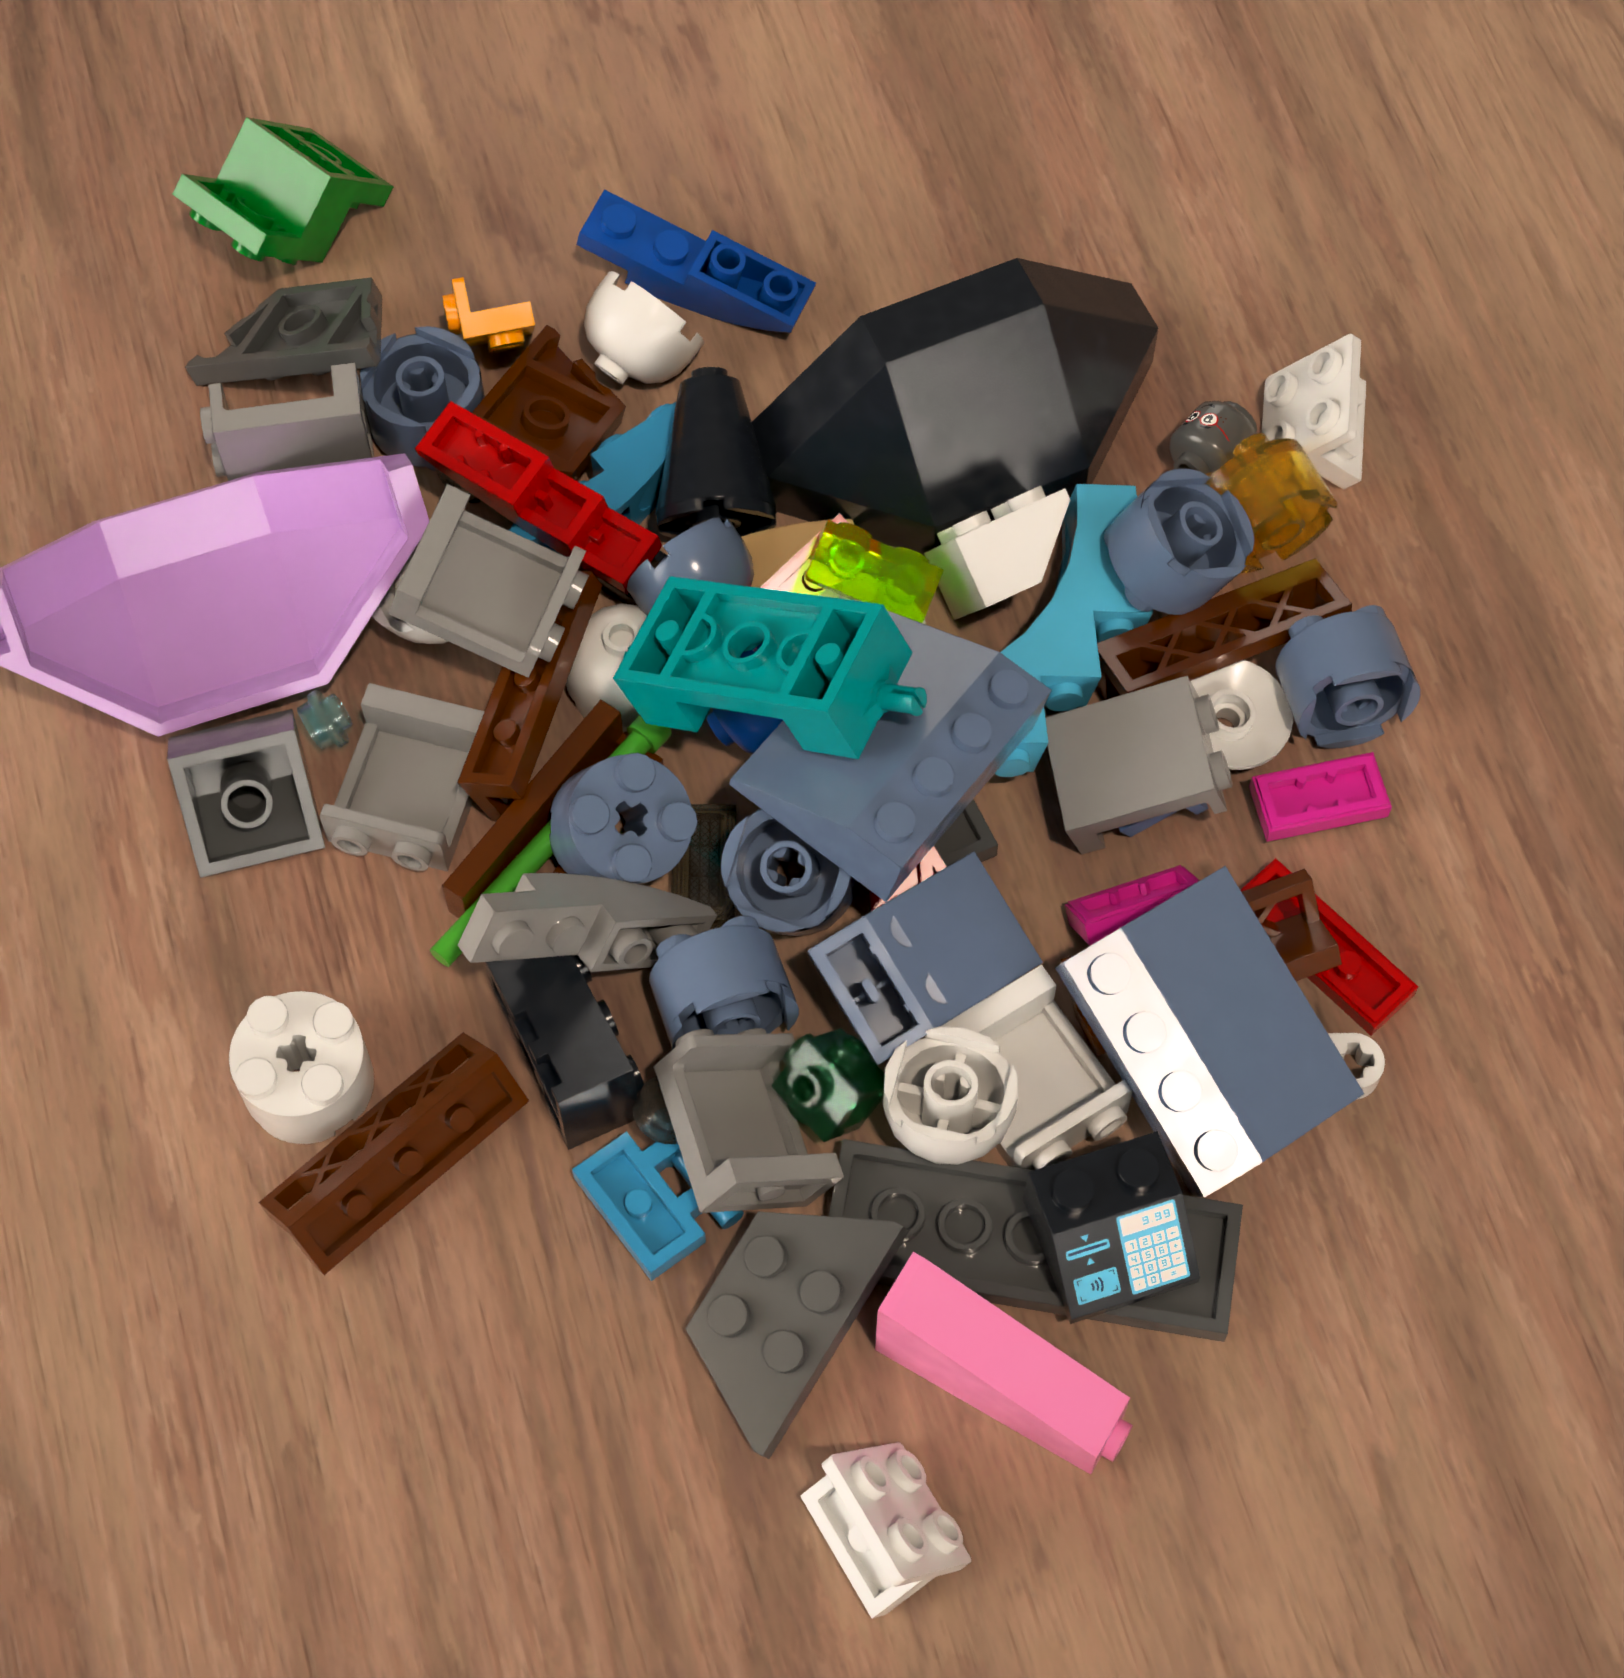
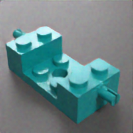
(820, 668)

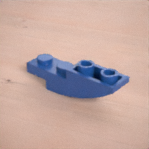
(695, 274)

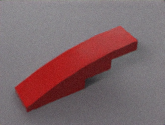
(536, 495)

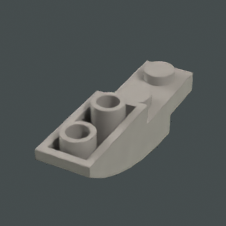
(593, 917)

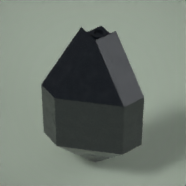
(959, 402)

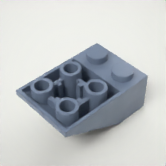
(924, 957)

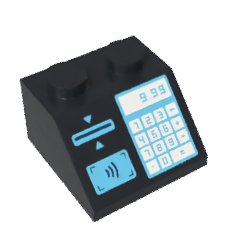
(1112, 1226)

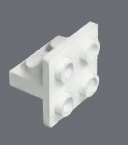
(1321, 408)
(884, 1524)

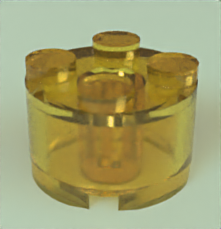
(1279, 494)

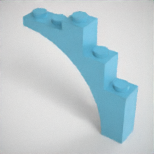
(1085, 610)

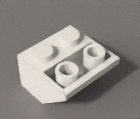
(999, 557)

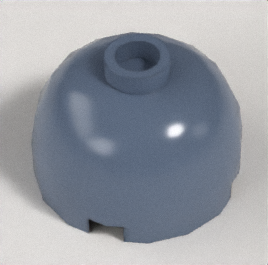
(703, 552)

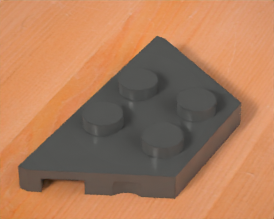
(300, 334)
(785, 1312)

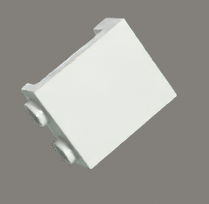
(1060, 1080)

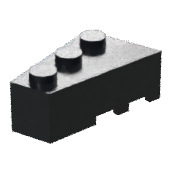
(568, 1044)

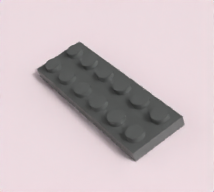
(980, 1233)

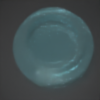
(325, 719)

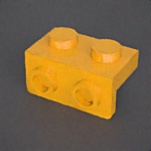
(499, 327)

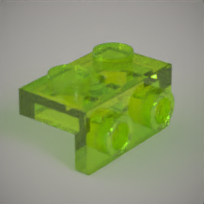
(869, 571)

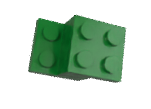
(281, 192)

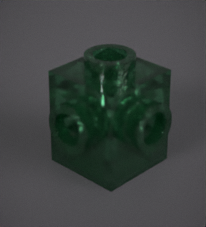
(830, 1083)

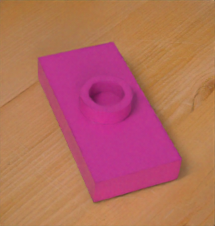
(1320, 796)
(1114, 907)

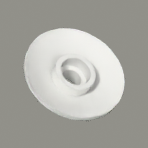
(1256, 709)

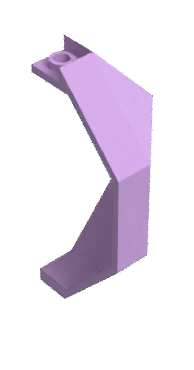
(213, 592)

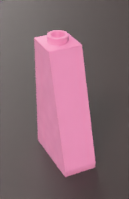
(999, 1366)

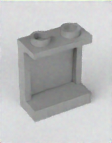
(288, 432)
(487, 587)
(1135, 760)
(404, 780)
(735, 1127)

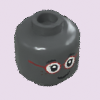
(1210, 436)

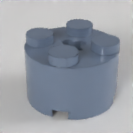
(415, 385)
(1179, 543)
(1346, 676)
(654, 811)
(759, 891)
(722, 981)

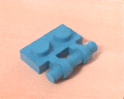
(642, 1206)

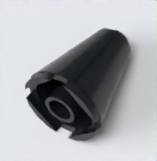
(713, 460)

